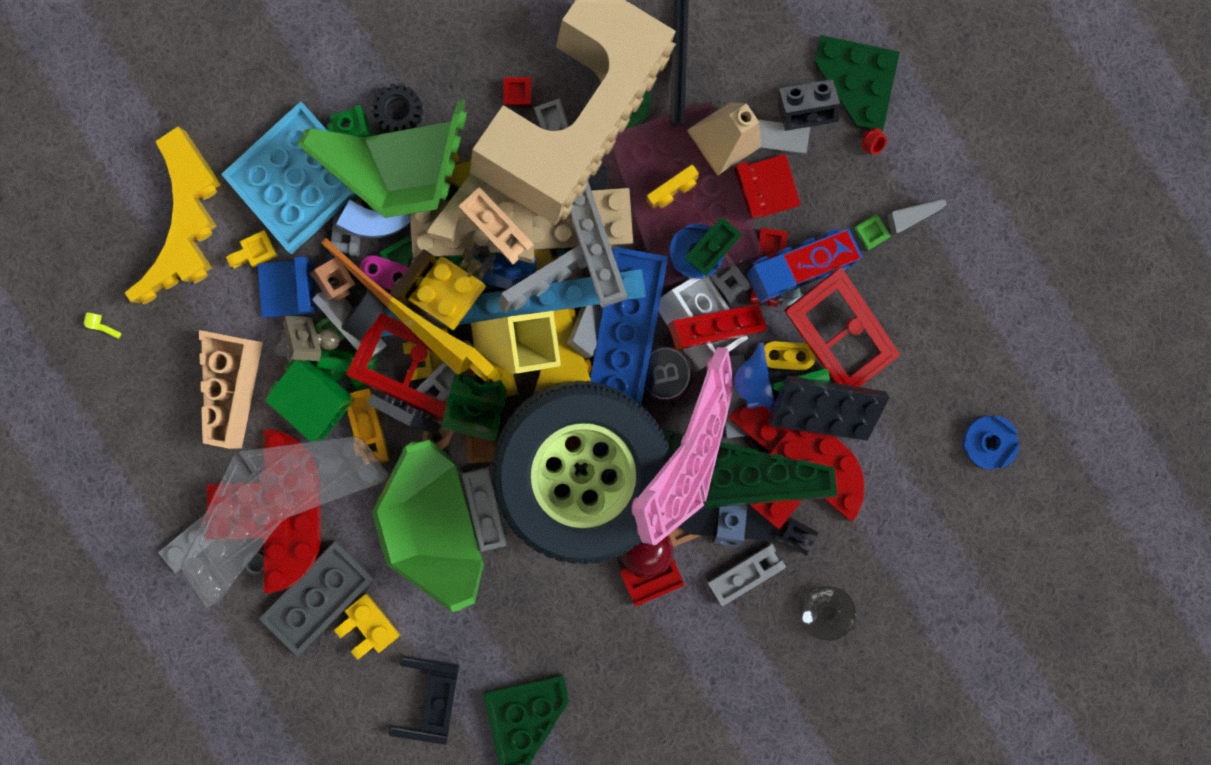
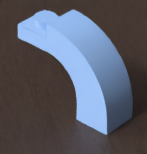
(368, 223)

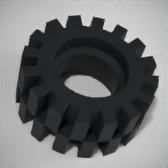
(390, 95)

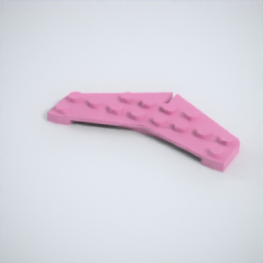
(686, 477)

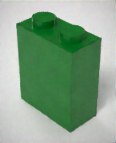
(309, 399)

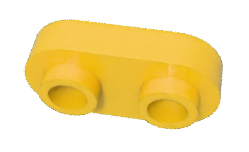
(787, 355)

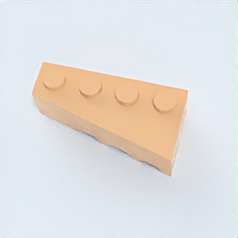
(227, 387)

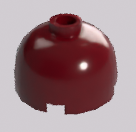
(649, 559)

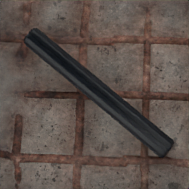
(679, 63)

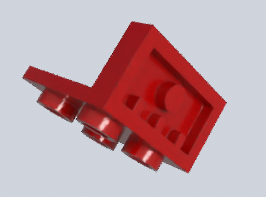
(767, 186)

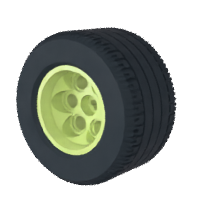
(525, 487)

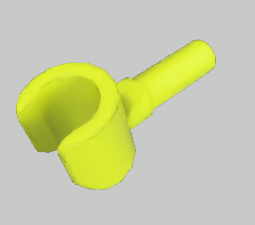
(93, 322)

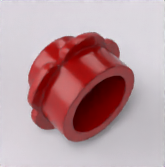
(874, 141)

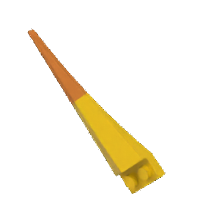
(452, 351)

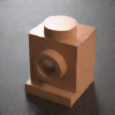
(335, 270)

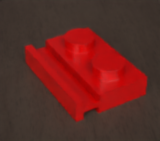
(647, 589)

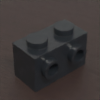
(809, 105)

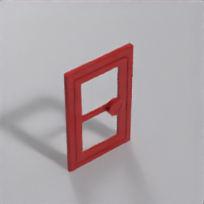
(863, 320)
(359, 371)

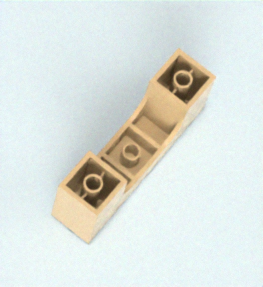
(553, 167)

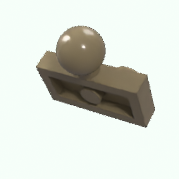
(304, 341)

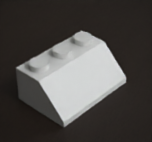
(692, 300)

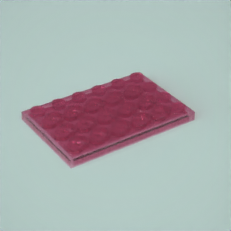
(658, 152)

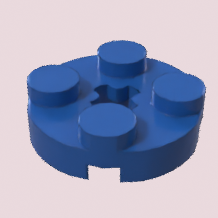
(680, 246)
(1006, 441)

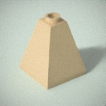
(727, 136)

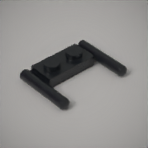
(438, 701)

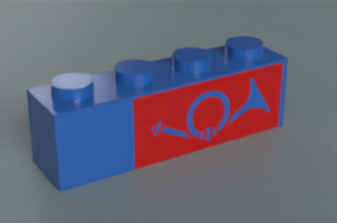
(803, 265)

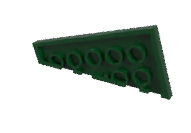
(757, 477)

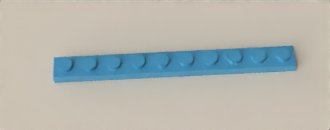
(558, 297)

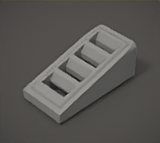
(904, 218)

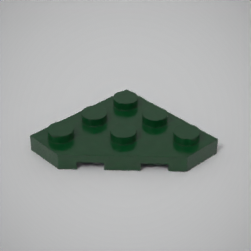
(861, 78)
(524, 717)

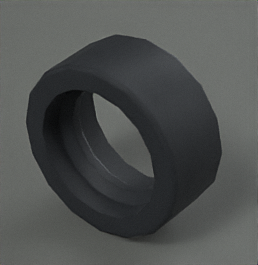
(363, 315)

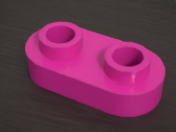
(386, 271)

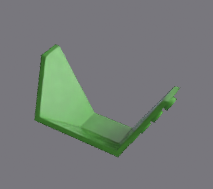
(392, 170)
(429, 527)

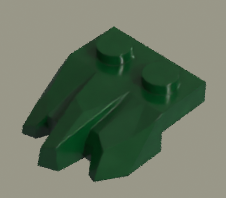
(474, 406)

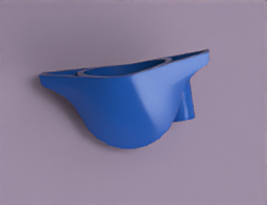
(753, 382)

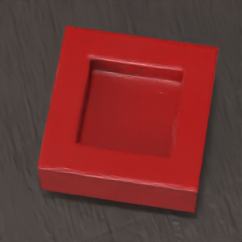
(517, 91)

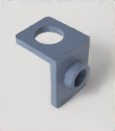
(731, 525)

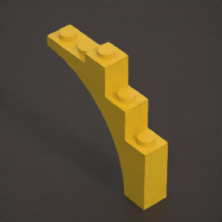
(190, 220)

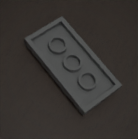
(317, 598)

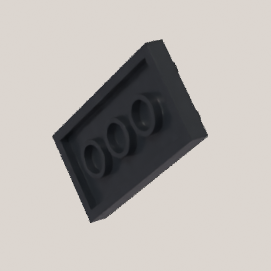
(827, 408)

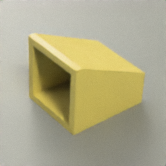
(519, 341)

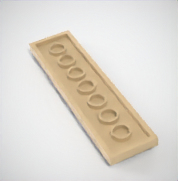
(612, 206)

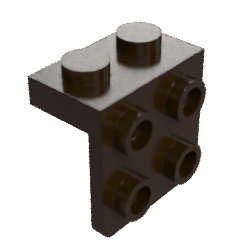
(410, 281)

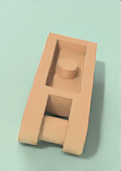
(495, 224)

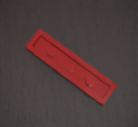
(717, 327)

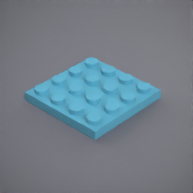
(287, 185)

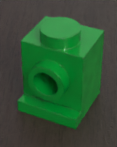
(358, 122)

